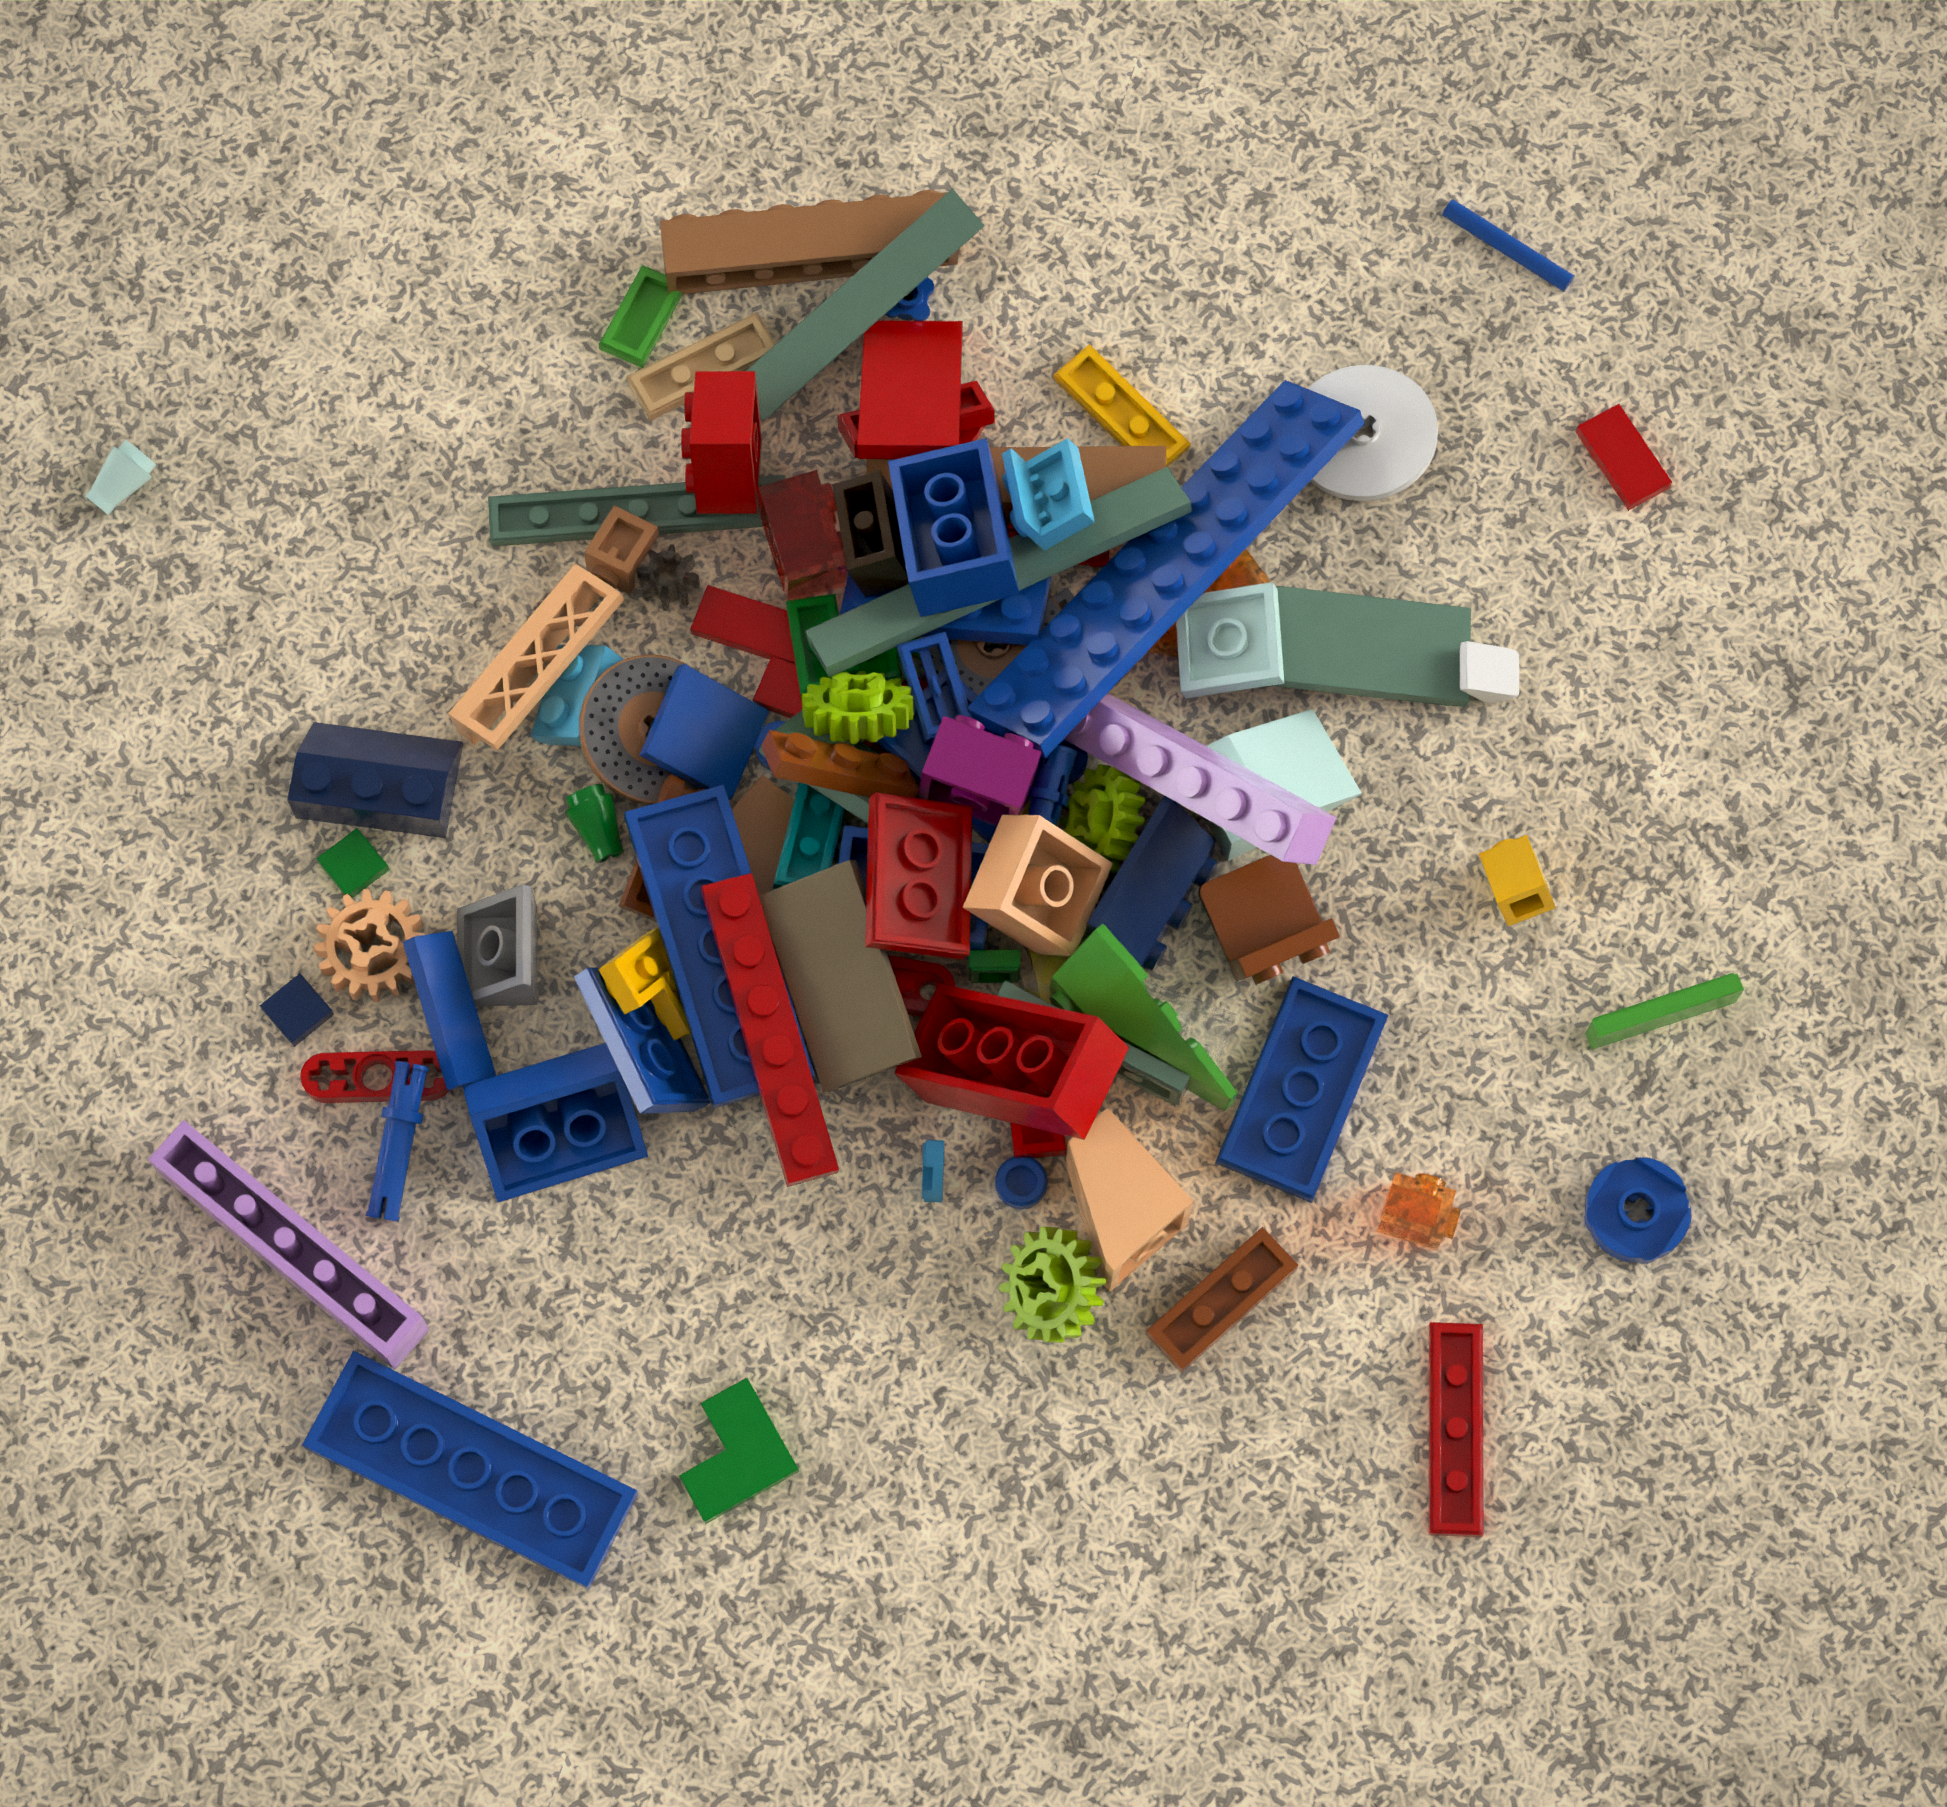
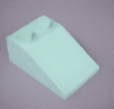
(1292, 755)

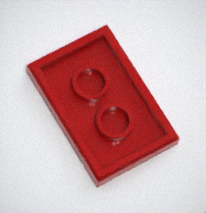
(918, 876)

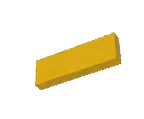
(1118, 404)

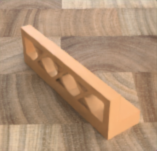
(529, 652)

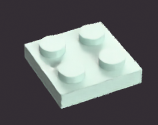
(1230, 641)

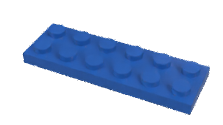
(679, 851)
(470, 1469)

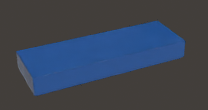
(449, 1009)

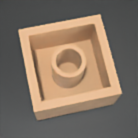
(1037, 885)

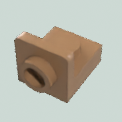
(620, 548)

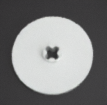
(1401, 433)

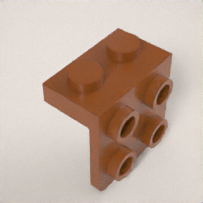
(1265, 918)

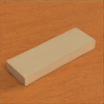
(734, 348)

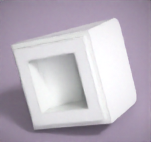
(1489, 672)

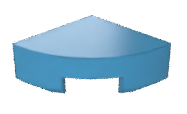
(933, 1171)

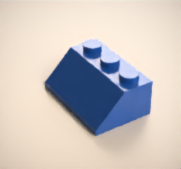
(554, 1122)

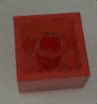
(802, 535)

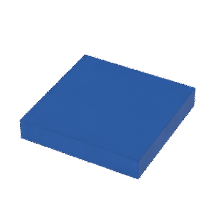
(704, 731)

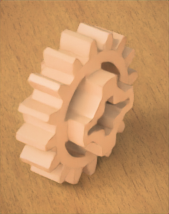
(349, 937)

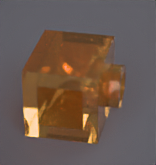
(1419, 1210)

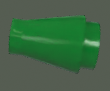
(595, 820)

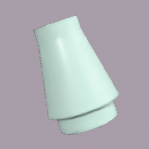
(120, 476)

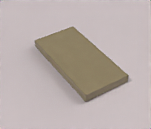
(837, 984)

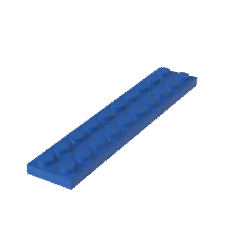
(1166, 569)

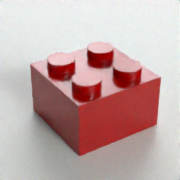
(723, 442)

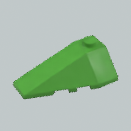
(1109, 984)

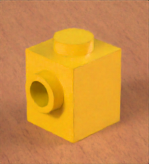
(1517, 880)

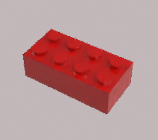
(1013, 1060)

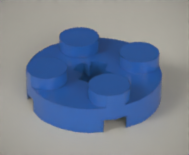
(1643, 1239)

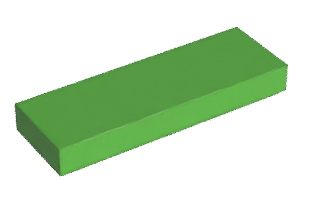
(1664, 1010)

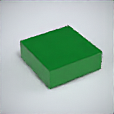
(353, 863)
(994, 966)

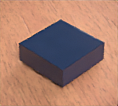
(297, 1009)

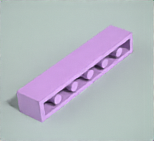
(1204, 781)
(289, 1244)

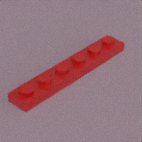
(769, 1030)

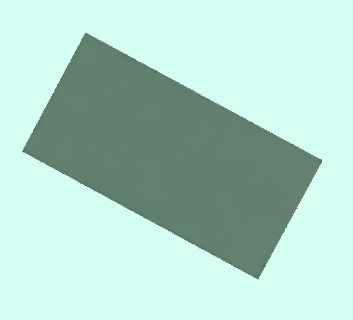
(1372, 646)

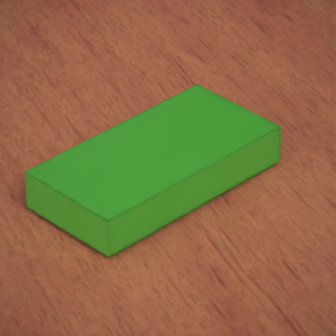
(640, 318)

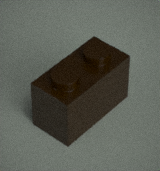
(870, 533)

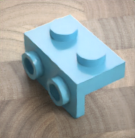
(1048, 494)
(561, 705)

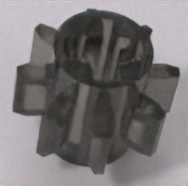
(663, 587)

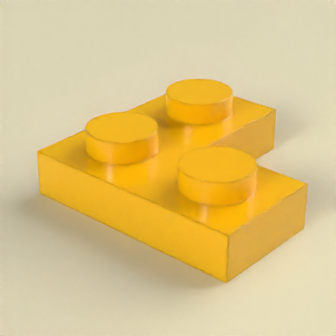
(642, 975)

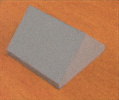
(500, 947)

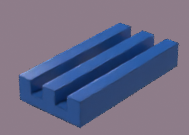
(922, 647)

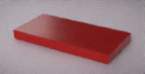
(910, 388)

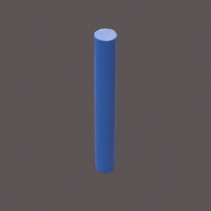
(1508, 245)

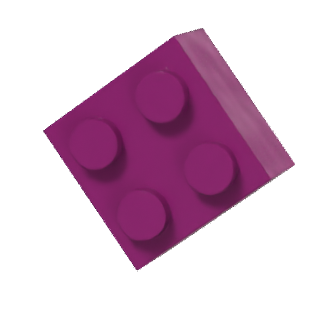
(979, 769)

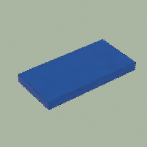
(1302, 1089)

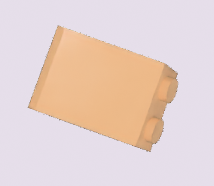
(1123, 1197)

